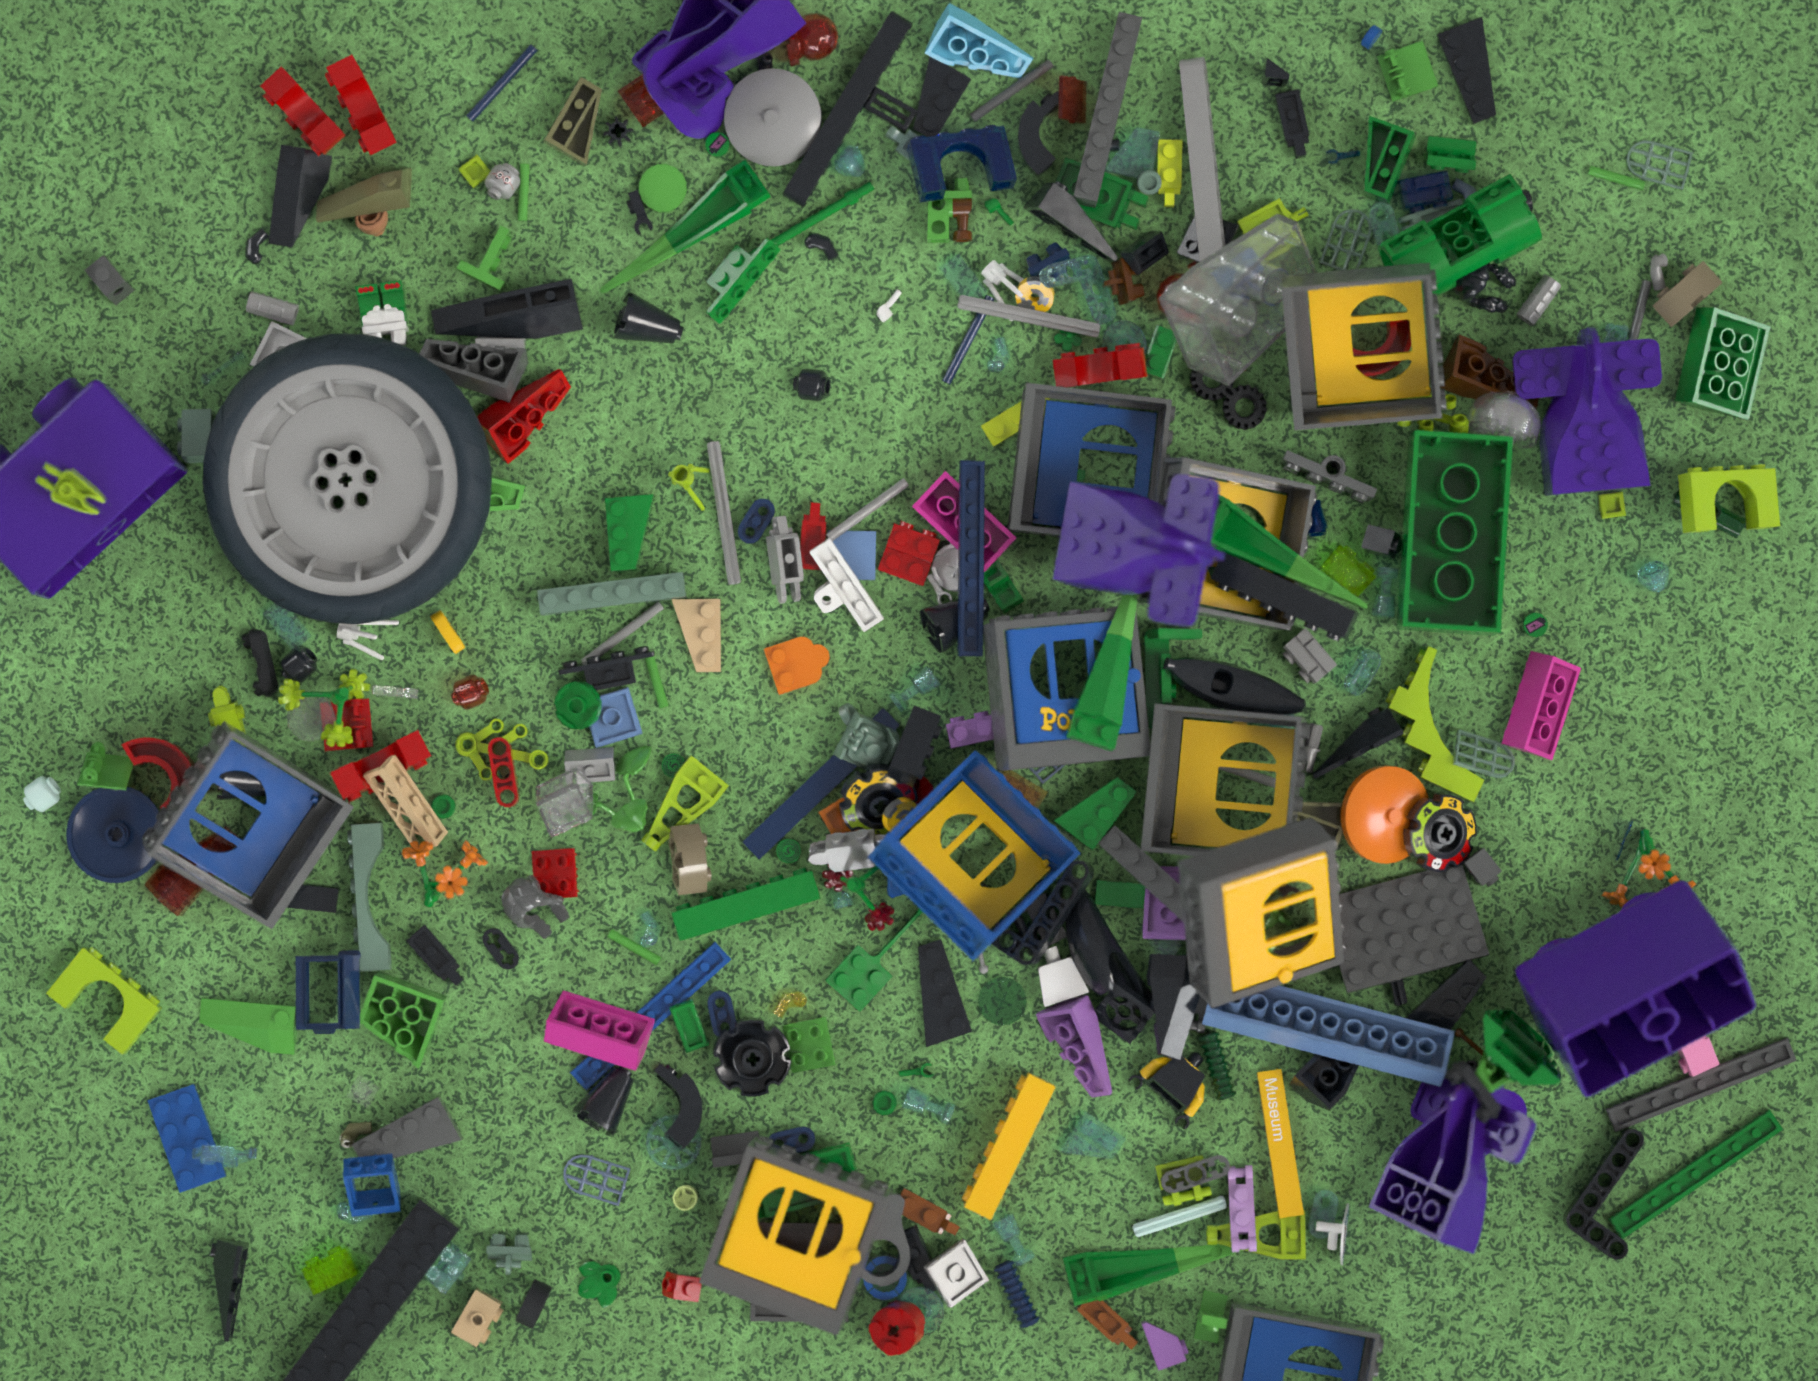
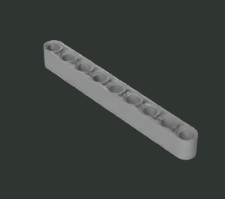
(1202, 156)

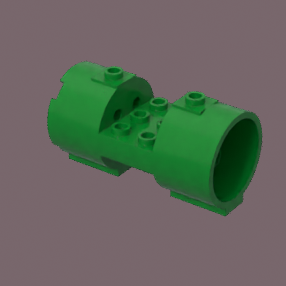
(1483, 229)

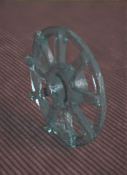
(669, 1146)

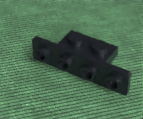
(609, 671)

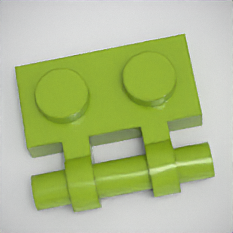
(1194, 1174)

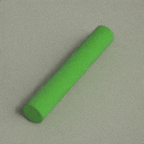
(1616, 177)
(523, 192)
(656, 682)
(634, 947)

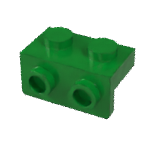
(1451, 153)

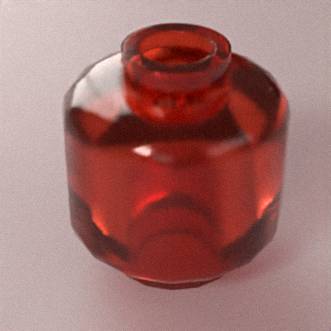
(470, 692)

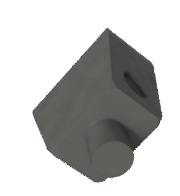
(109, 280)

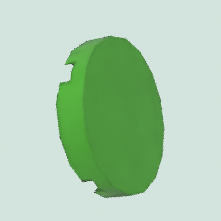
(662, 188)

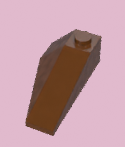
(1474, 372)

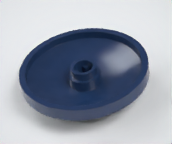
(108, 833)

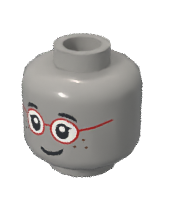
(502, 181)

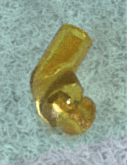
(789, 1000)

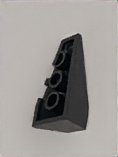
(1172, 1001)

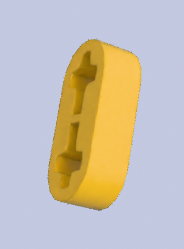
(447, 631)

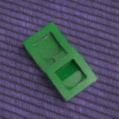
(1001, 587)

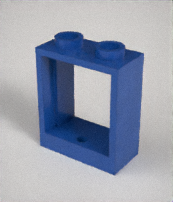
(362, 1202)

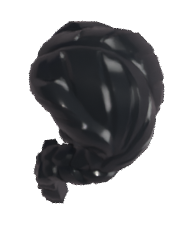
(1476, 281)

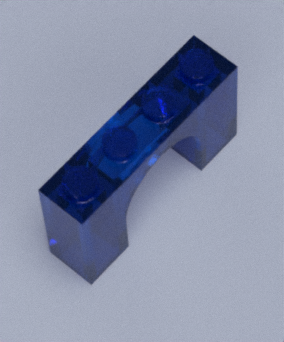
(987, 144)

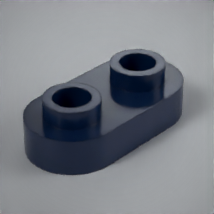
(756, 521)
(722, 1014)
(790, 1138)

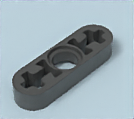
(1210, 1162)

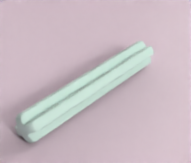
(1179, 1216)

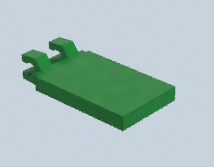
(1112, 199)

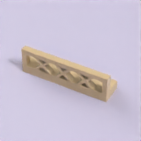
(410, 804)

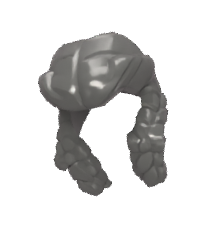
(526, 895)

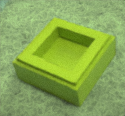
(474, 171)
(1611, 505)

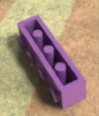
(971, 731)

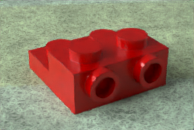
(909, 553)

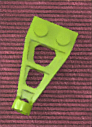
(699, 778)
(1292, 1236)

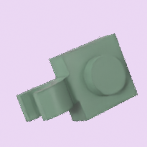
(901, 139)

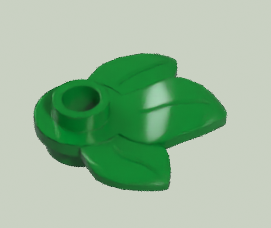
(596, 1284)

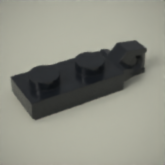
(1293, 121)
(435, 955)
(918, 1257)

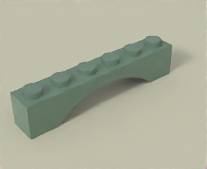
(611, 593)
(367, 844)

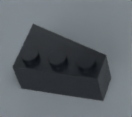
(915, 746)

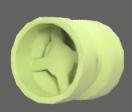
(685, 1197)

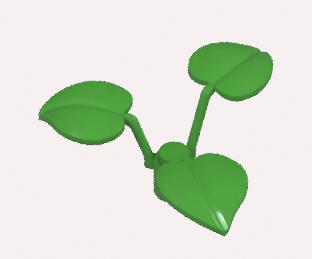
(631, 815)

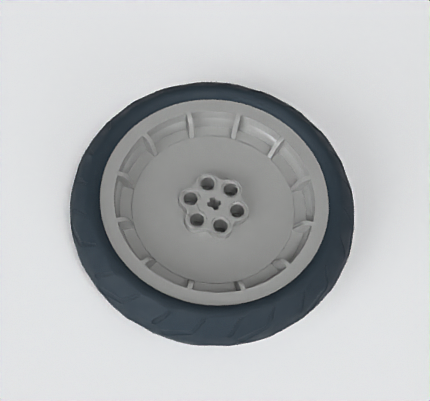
(275, 444)

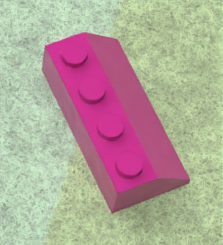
(941, 509)
(1541, 705)
(598, 1030)

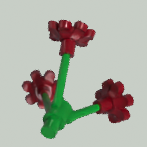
(878, 914)

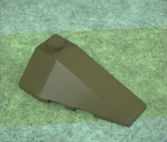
(377, 194)

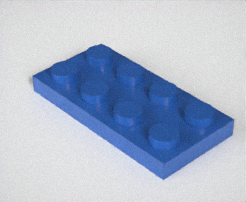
(182, 1128)

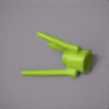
(684, 477)

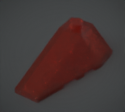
(178, 891)

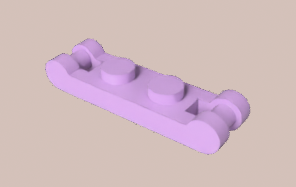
(1242, 1209)

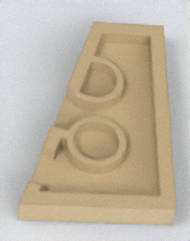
(702, 631)

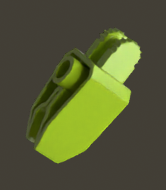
(71, 489)
(226, 710)

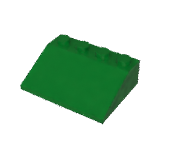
(1722, 363)

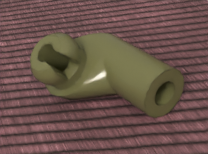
(352, 1132)

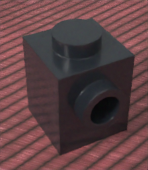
(1382, 542)

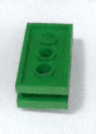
(838, 1154)

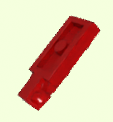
(812, 535)

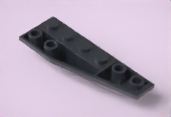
(517, 314)

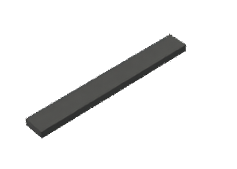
(1701, 1085)

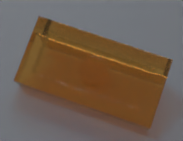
(1030, 791)

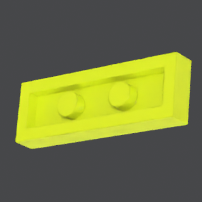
(1004, 424)

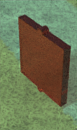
(1072, 99)

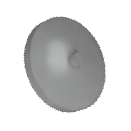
(772, 117)

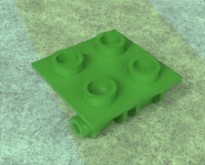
(1407, 71)
(105, 770)
(809, 1044)

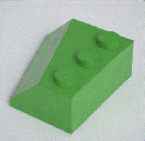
(402, 1015)

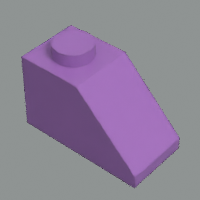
(1164, 1346)

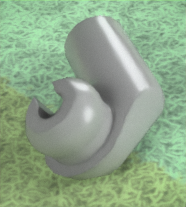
(1656, 274)

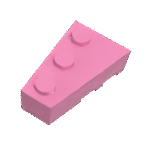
(1697, 1057)

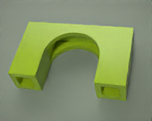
(1755, 485)
(138, 1007)

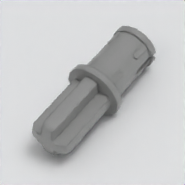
(1312, 745)

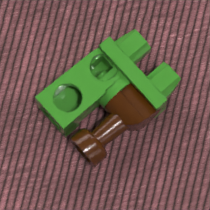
(954, 205)

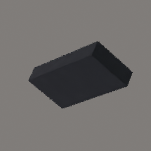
(315, 899)

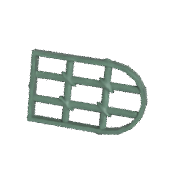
(1647, 166)
(1356, 233)
(1474, 757)

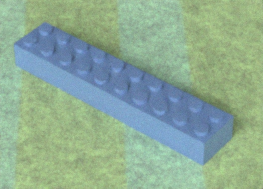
(1339, 1032)

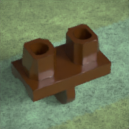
(1122, 284)

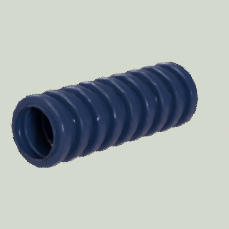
(1016, 1294)

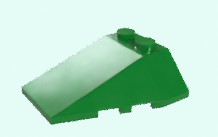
(1518, 1049)

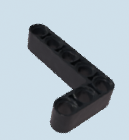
(1043, 919)
(1601, 1192)

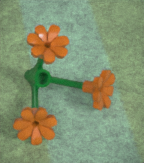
(1652, 865)
(448, 881)

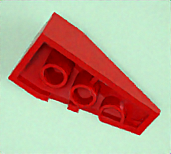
(511, 423)

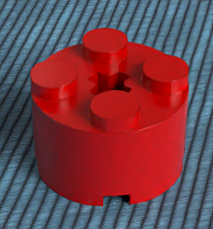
(888, 1336)

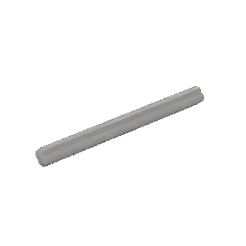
(1028, 316)
(723, 513)

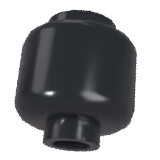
(812, 384)
(299, 664)

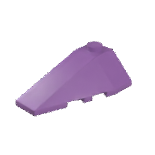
(1078, 1034)

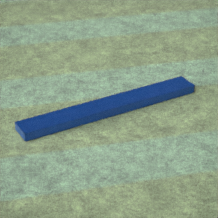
(675, 992)

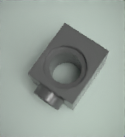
(1482, 868)

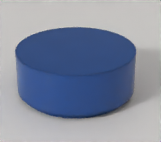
(1371, 37)

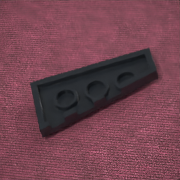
(1469, 63)
(1450, 998)
(941, 1000)

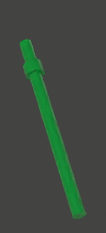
(850, 197)

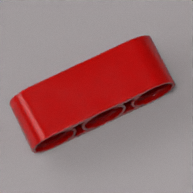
(496, 762)

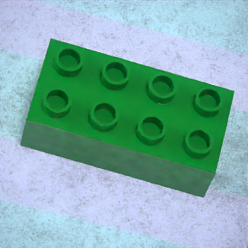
(1454, 533)

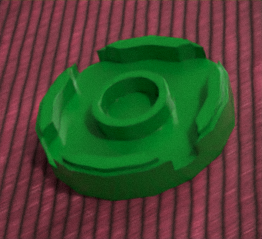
(578, 705)

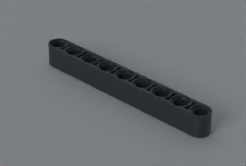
(847, 108)

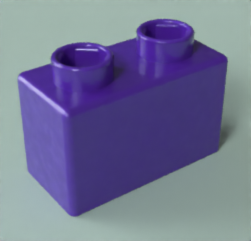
(106, 444)
(1635, 987)

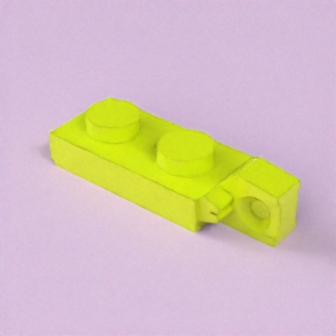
(1170, 169)

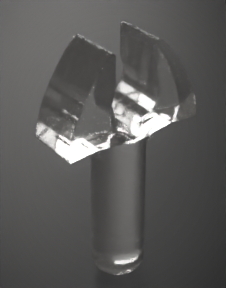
(395, 692)

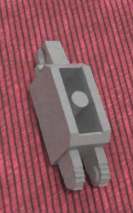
(784, 559)
(845, 850)

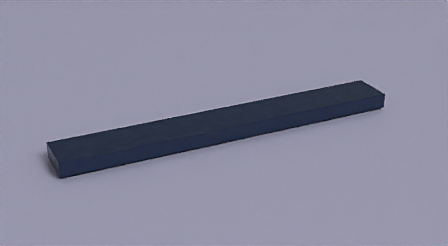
(971, 558)
(805, 798)

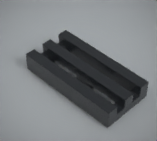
(912, 111)

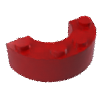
(362, 105)
(302, 112)
(1397, 340)
(1101, 366)
(409, 750)
(163, 753)

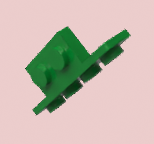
(737, 275)
(1157, 680)

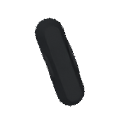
(266, 674)
(1490, 1107)

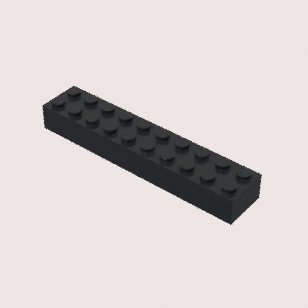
(377, 1296)

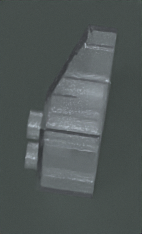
(1232, 301)

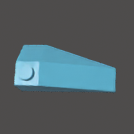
(971, 43)

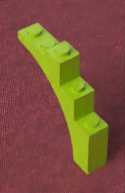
(1423, 736)

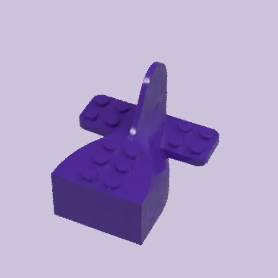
(707, 39)
(1590, 428)
(1139, 546)
(1440, 1171)

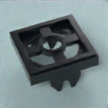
(1144, 1006)

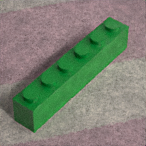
(745, 905)

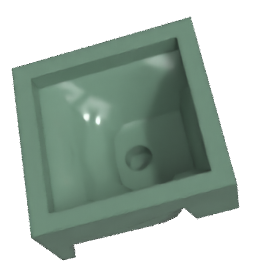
(866, 742)

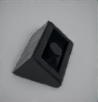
(1274, 75)
(1145, 251)

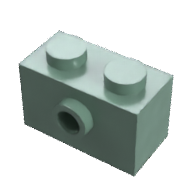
(195, 433)

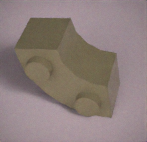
(1687, 293)
(689, 859)

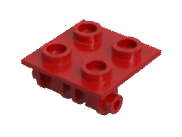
(358, 717)
(556, 871)

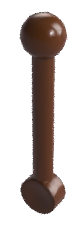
(1460, 1033)

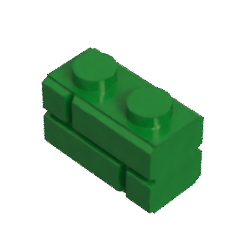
(1160, 352)

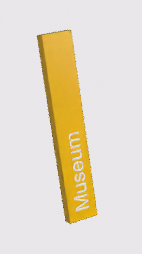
(1280, 1143)

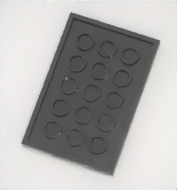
(1408, 928)

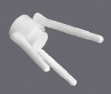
(996, 274)
(351, 632)

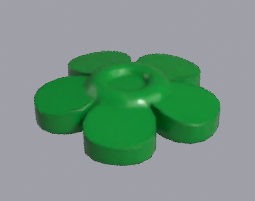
(1067, 338)

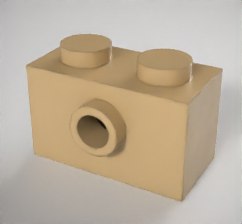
(477, 1317)

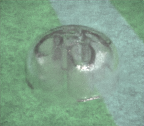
(1505, 416)

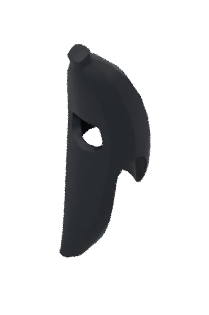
(1233, 686)
(1098, 952)

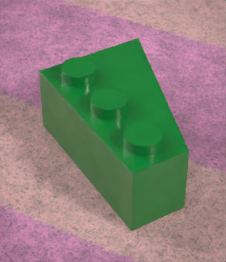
(1386, 157)
(626, 529)
(1096, 813)

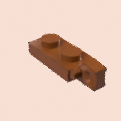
(927, 1213)
(1108, 1322)

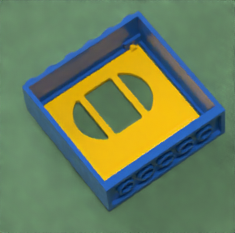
(941, 886)

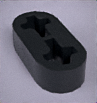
(506, 945)

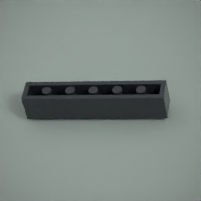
(1284, 596)

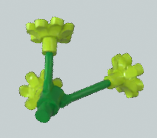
(352, 686)

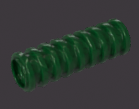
(1217, 1066)

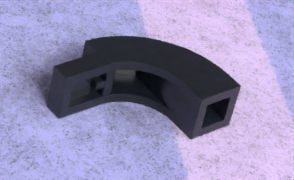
(1031, 149)
(689, 1102)

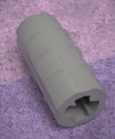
(1538, 300)
(272, 308)

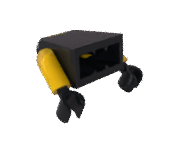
(1176, 1083)

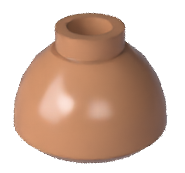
(372, 224)

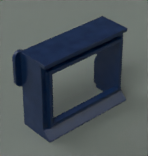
(347, 992)

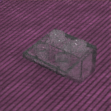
(565, 801)

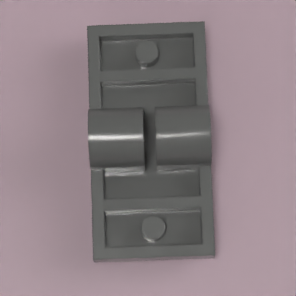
(1317, 473)

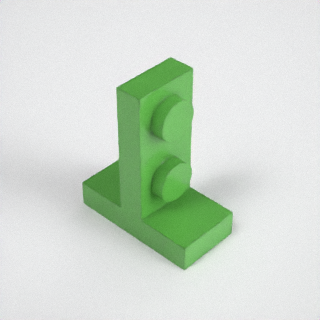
(490, 261)
(1211, 1316)

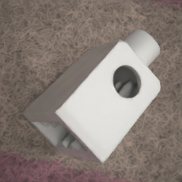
(1059, 978)

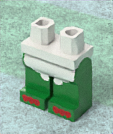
(386, 320)

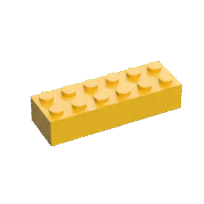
(1009, 1145)

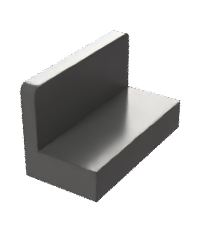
(730, 1149)

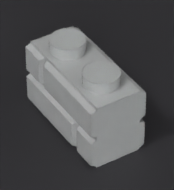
(1308, 656)

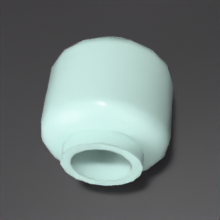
(41, 794)

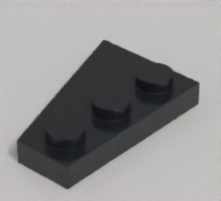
(939, 97)

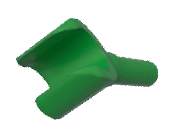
(993, 205)
(916, 1071)

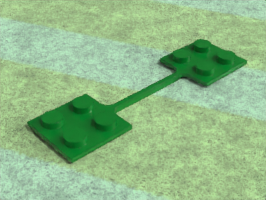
(861, 974)

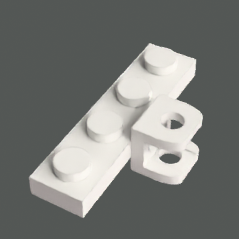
(843, 587)

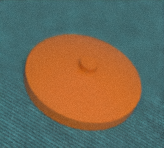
(1377, 812)

